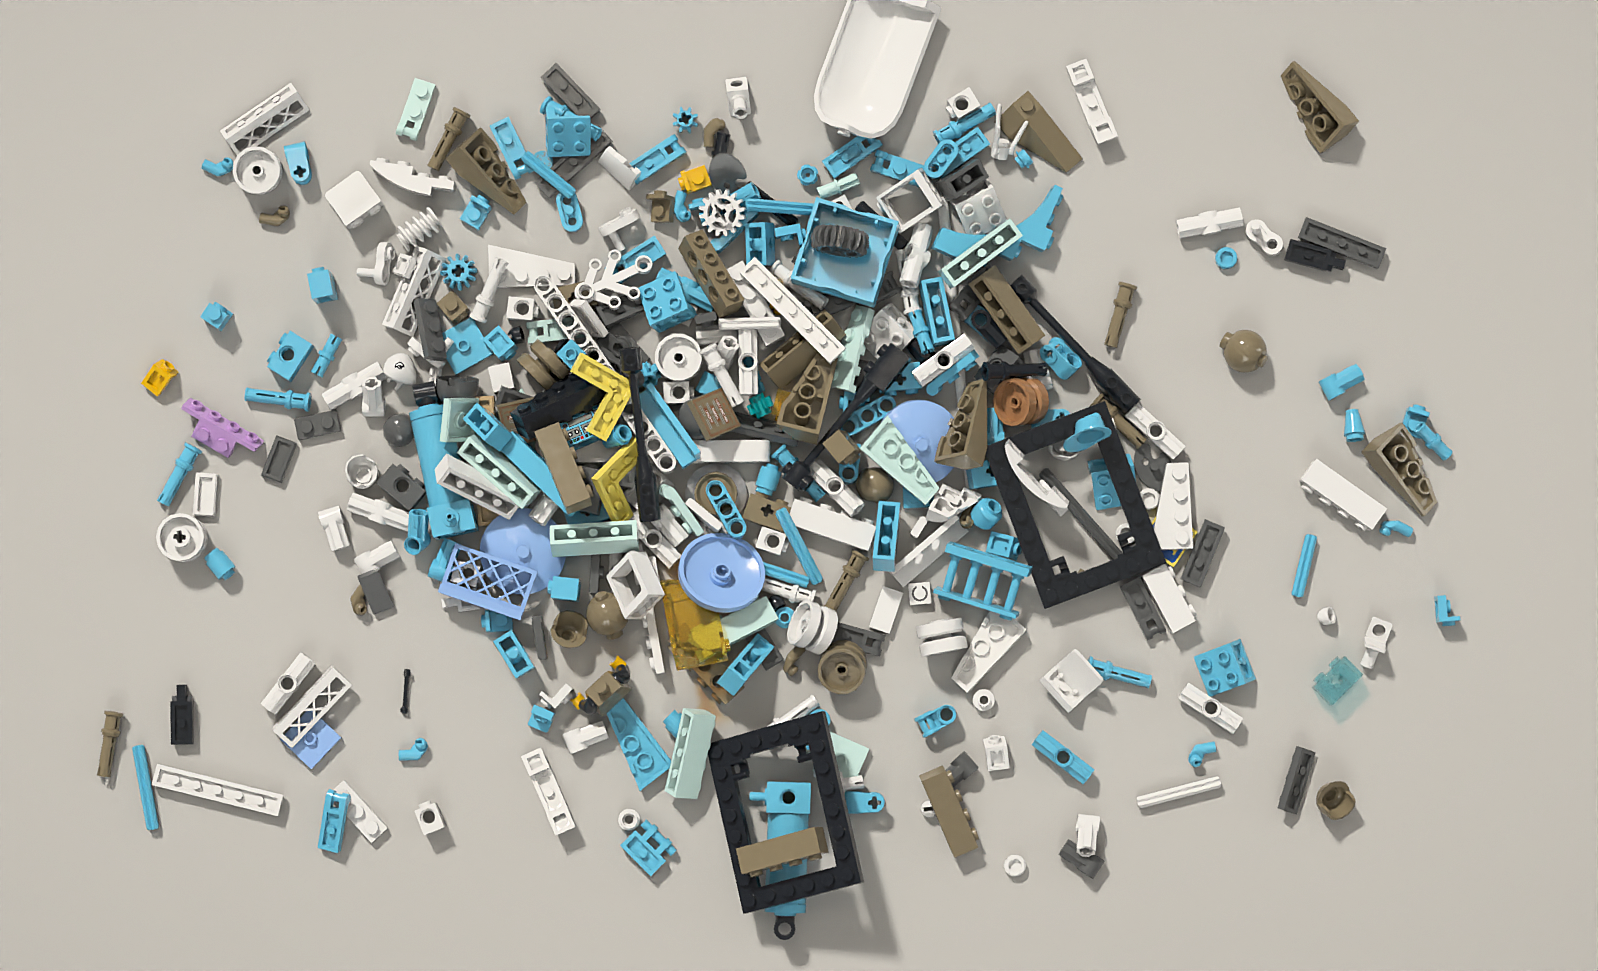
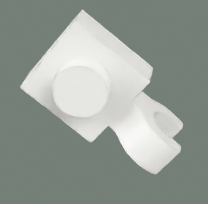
(462, 605)

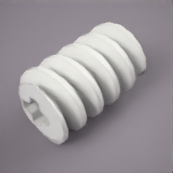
(418, 229)

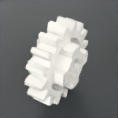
(727, 219)

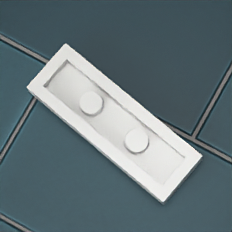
(361, 814)

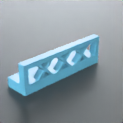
(668, 427)

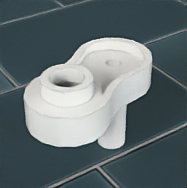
(626, 217)
(1261, 235)
(381, 273)
(416, 349)

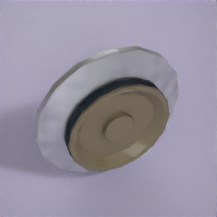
(728, 476)

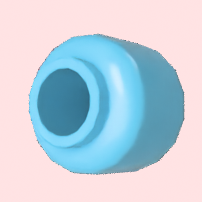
(986, 513)

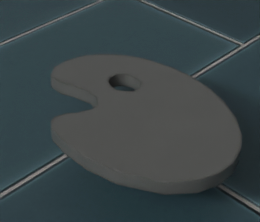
(725, 169)
(1153, 473)

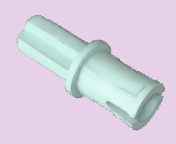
(838, 186)

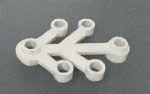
(611, 281)

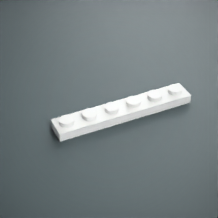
(792, 310)
(652, 640)
(217, 789)

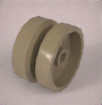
(545, 364)
(854, 665)

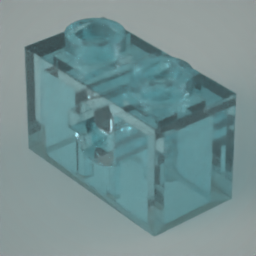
(1348, 677)

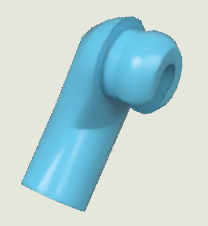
(220, 168)
(680, 210)
(1388, 526)
(415, 752)
(1198, 752)

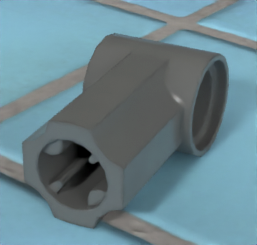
(962, 768)
(1087, 865)

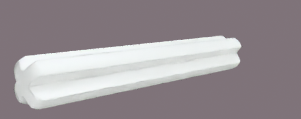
(1178, 792)

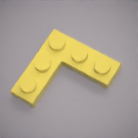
(615, 399)
(607, 482)

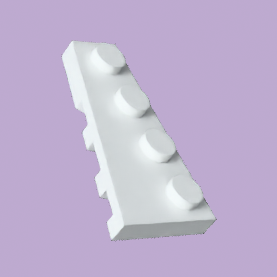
(526, 267)
(1173, 515)
(986, 649)

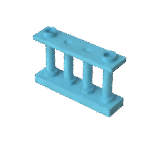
(977, 559)

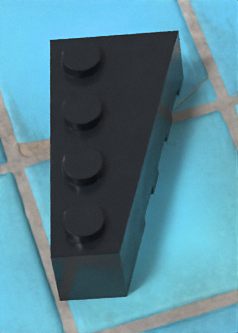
(556, 405)

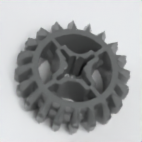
(840, 240)

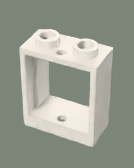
(927, 188)
(651, 588)

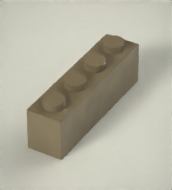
(1006, 309)
(796, 353)
(563, 468)
(948, 810)
(782, 850)

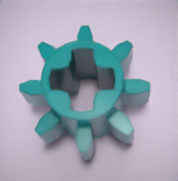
(760, 405)

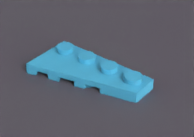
(640, 748)

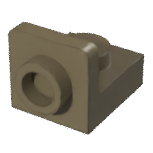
(662, 207)
(453, 307)

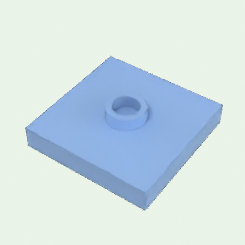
(315, 742)

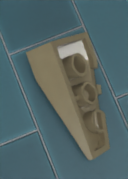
(1321, 111)
(1041, 134)
(481, 167)
(805, 407)
(967, 436)
(1398, 463)

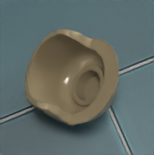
(874, 484)
(569, 629)
(1335, 800)

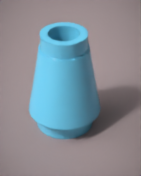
(1353, 428)
(619, 436)

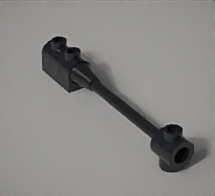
(878, 376)
(1106, 379)
(645, 479)

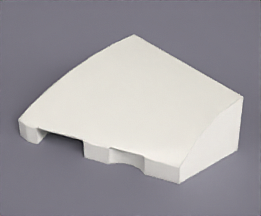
(619, 168)
(950, 503)

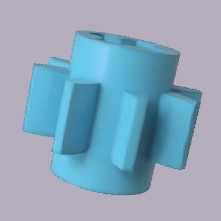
(688, 115)
(650, 374)

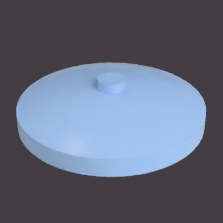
(922, 426)
(524, 544)
(721, 572)

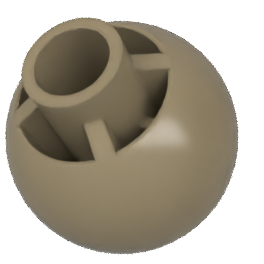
(1244, 350)
(605, 615)

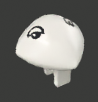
(400, 369)

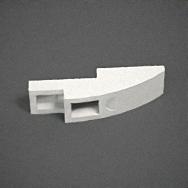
(403, 177)

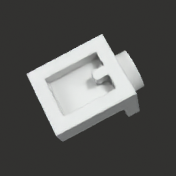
(996, 753)

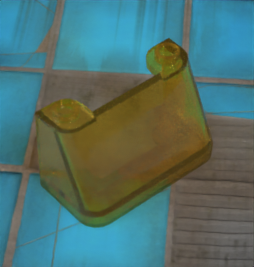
(693, 630)

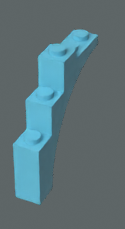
(1032, 228)

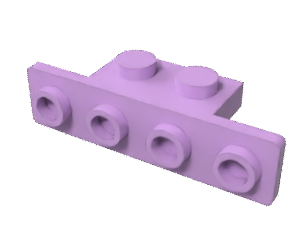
(218, 431)

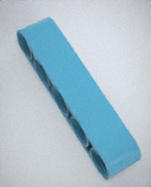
(533, 466)

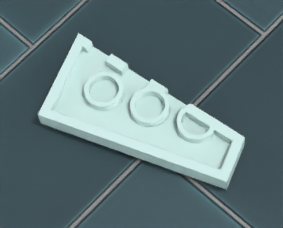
(853, 341)
(894, 456)

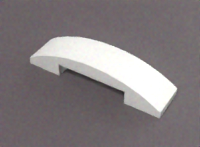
(1091, 102)
(1052, 496)
(548, 791)

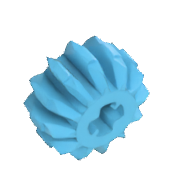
(452, 267)

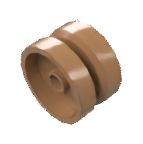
(1021, 401)

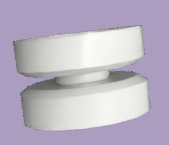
(270, 172)
(666, 355)
(169, 537)
(812, 627)
(940, 633)

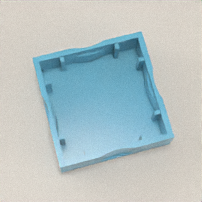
(840, 276)

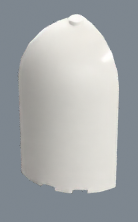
(873, 64)

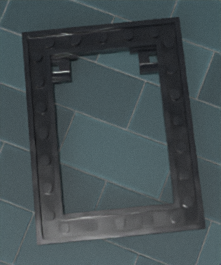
(1065, 585)
(799, 732)

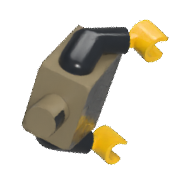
(605, 691)

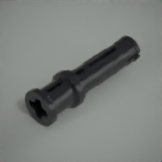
(1004, 370)

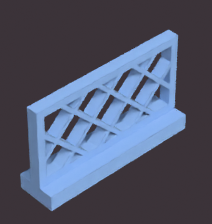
(482, 600)

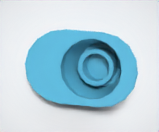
(1087, 433)

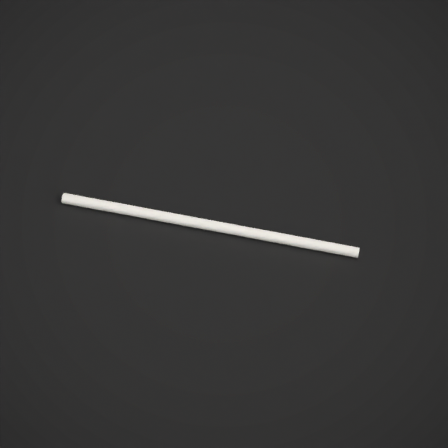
(960, 383)

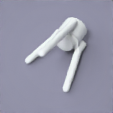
(1001, 146)

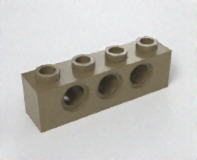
(711, 274)
(706, 679)

